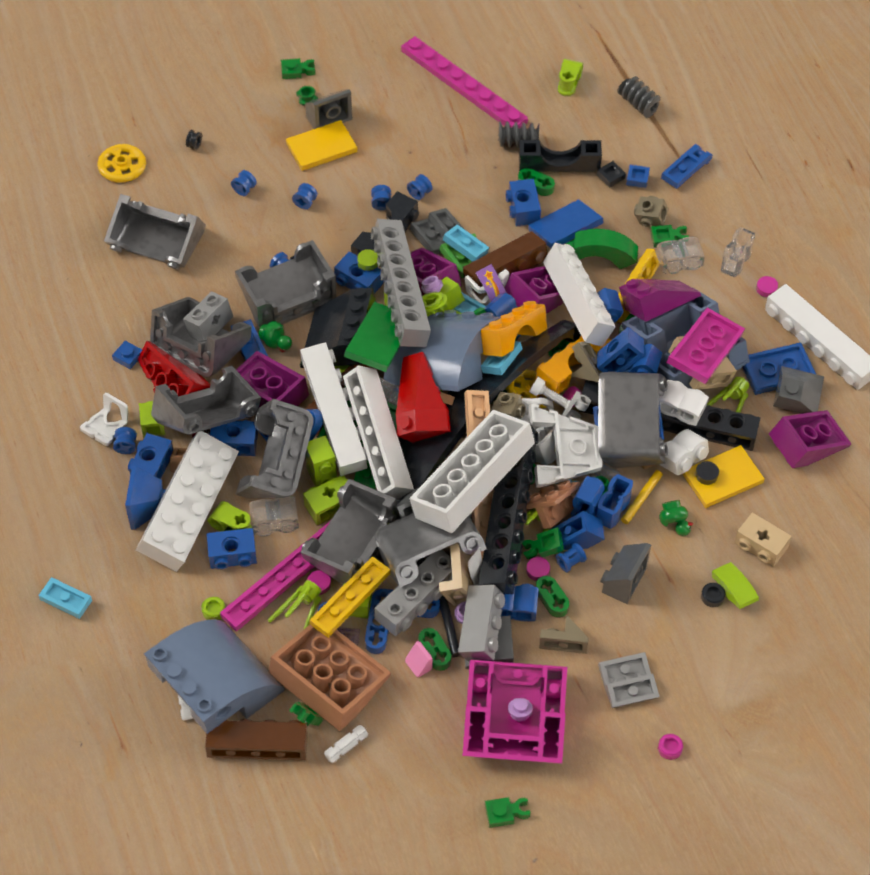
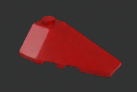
(167, 370)
(419, 403)

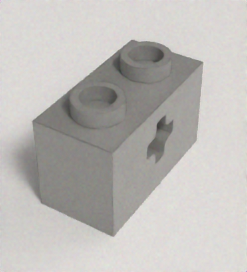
(208, 317)

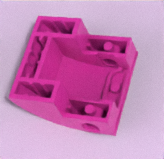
(492, 730)

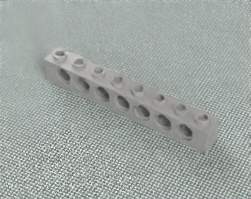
(400, 283)

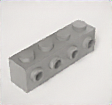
(412, 600)

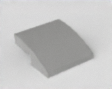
(628, 680)

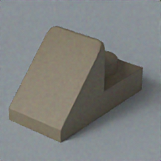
(587, 357)
(569, 640)

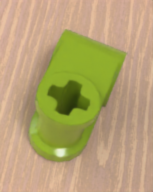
(569, 76)
(228, 518)

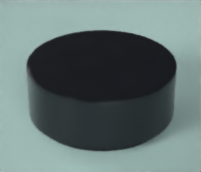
(707, 472)
(713, 595)

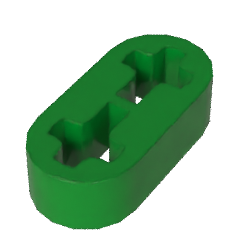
(540, 180)
(556, 593)
(438, 646)

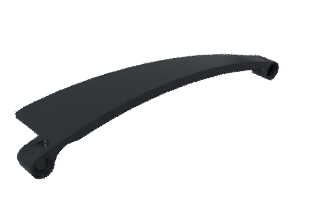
(428, 454)

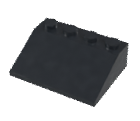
(339, 321)

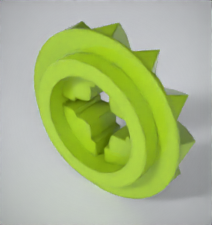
(434, 302)

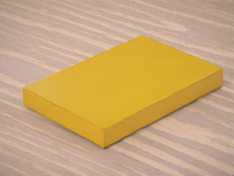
(321, 145)
(735, 476)

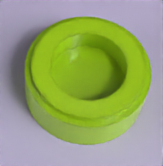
(367, 260)
(212, 607)

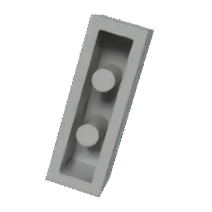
(481, 623)

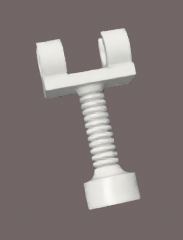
(580, 401)

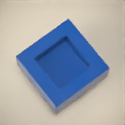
(638, 176)
(127, 354)

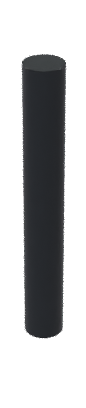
(449, 627)

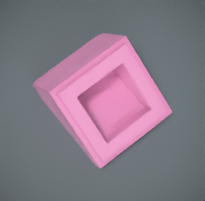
(419, 660)

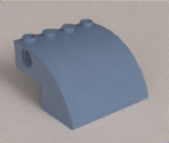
(677, 322)
(450, 351)
(213, 672)

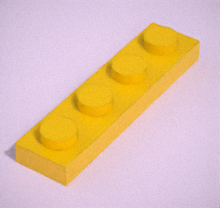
(644, 270)
(350, 597)

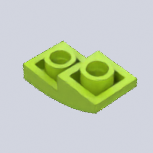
(737, 586)

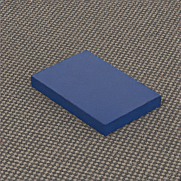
(565, 222)
(765, 366)

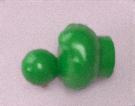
(274, 336)
(673, 513)

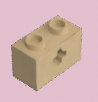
(762, 539)

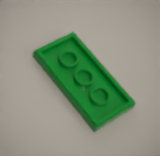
(375, 339)

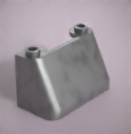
(153, 232)
(290, 287)
(203, 357)
(222, 403)
(630, 419)
(284, 452)
(351, 532)
(412, 539)

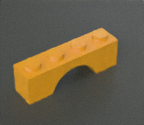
(500, 335)
(557, 370)

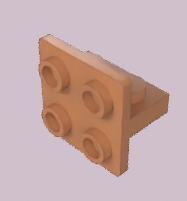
(553, 502)

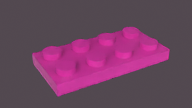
(705, 345)

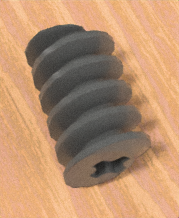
(639, 96)
(516, 134)

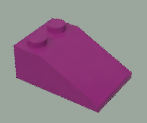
(430, 264)
(534, 286)
(655, 297)
(273, 380)
(808, 437)

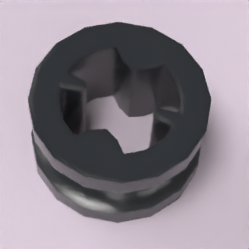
(193, 139)

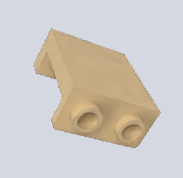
(721, 376)
(457, 589)

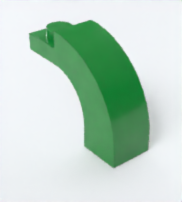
(605, 244)

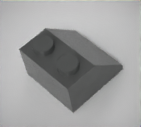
(330, 109)
(626, 571)

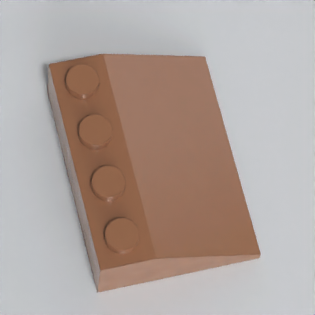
(328, 674)

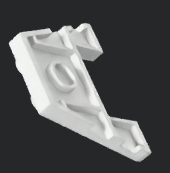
(574, 446)

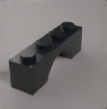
(581, 158)
(397, 208)

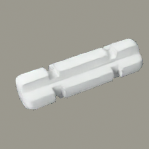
(346, 744)

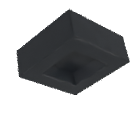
(611, 174)

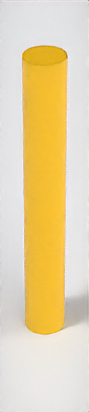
(641, 497)

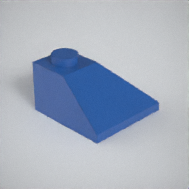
(142, 497)

